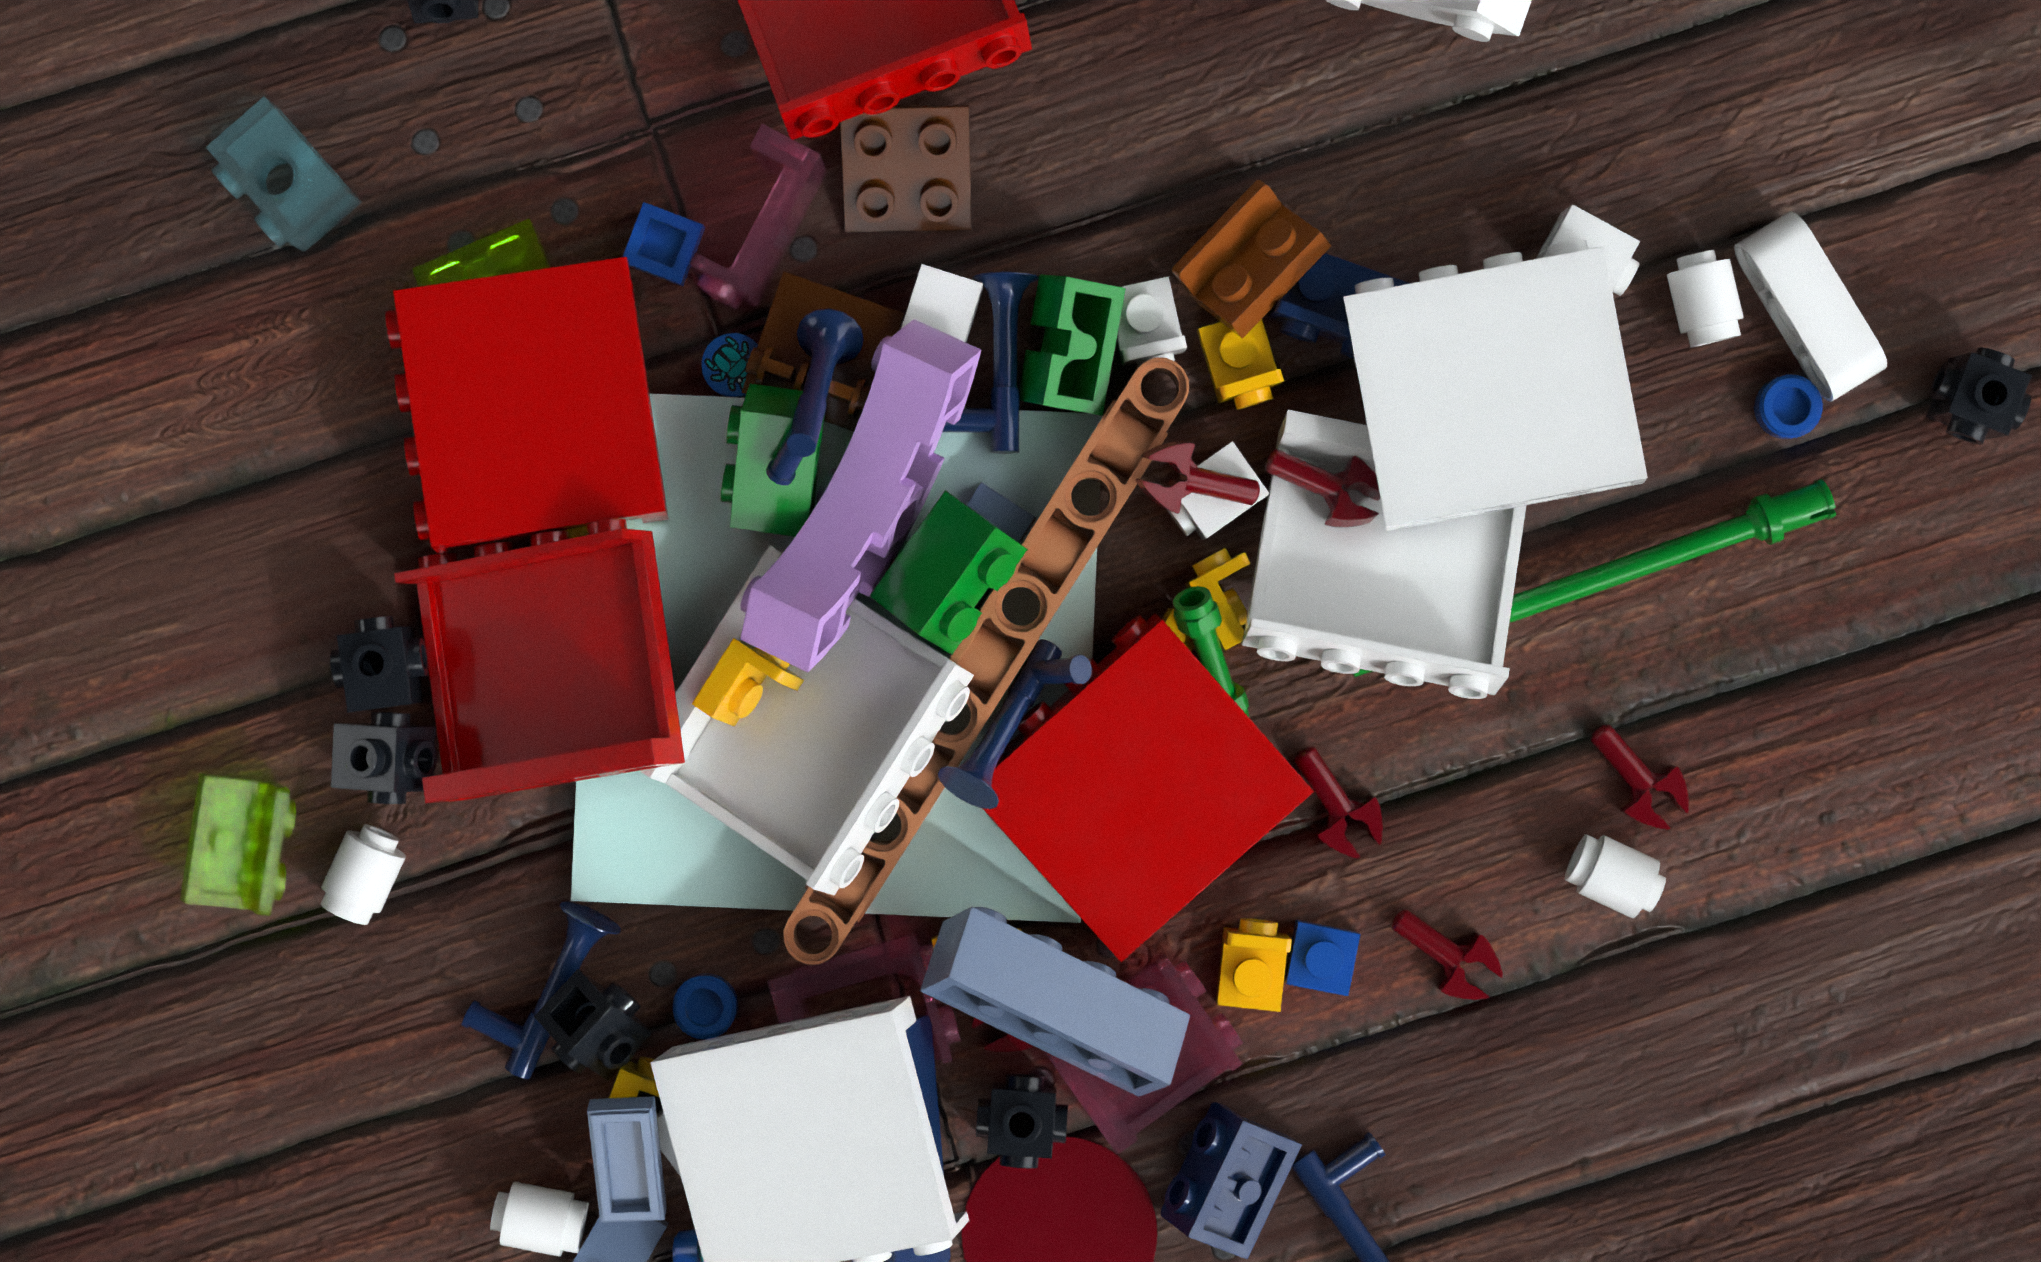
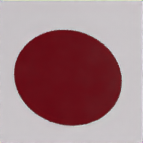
(1067, 1210)

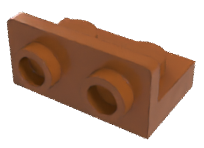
(1249, 259)

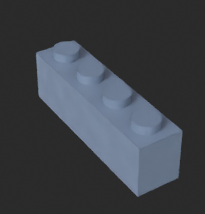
(1056, 1001)

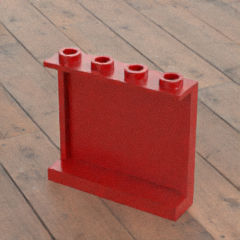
(866, 55)
(526, 403)
(547, 662)
(1140, 786)

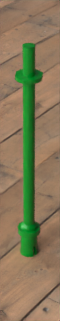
(1764, 520)

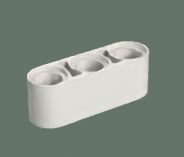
(1810, 306)

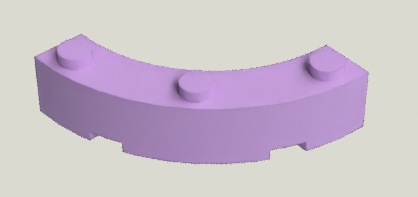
(865, 502)

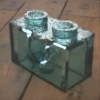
(258, 144)

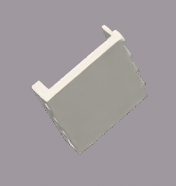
(1495, 385)
(1388, 602)
(823, 762)
(807, 1140)

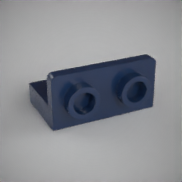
(1317, 301)
(1229, 1181)

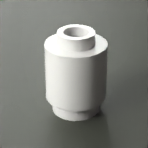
(1705, 298)
(362, 874)
(1615, 875)
(539, 1219)

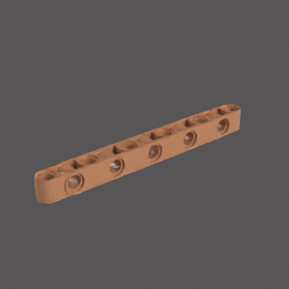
(996, 647)

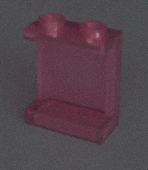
(798, 181)
(1203, 1056)

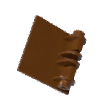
(907, 169)
(784, 364)

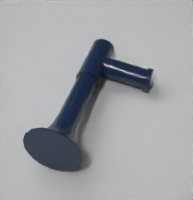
(829, 340)
(1002, 419)
(1043, 666)
(528, 1041)
(1323, 1185)

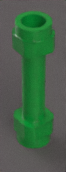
(1197, 618)

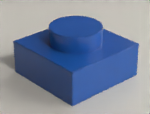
(663, 244)
(1322, 957)

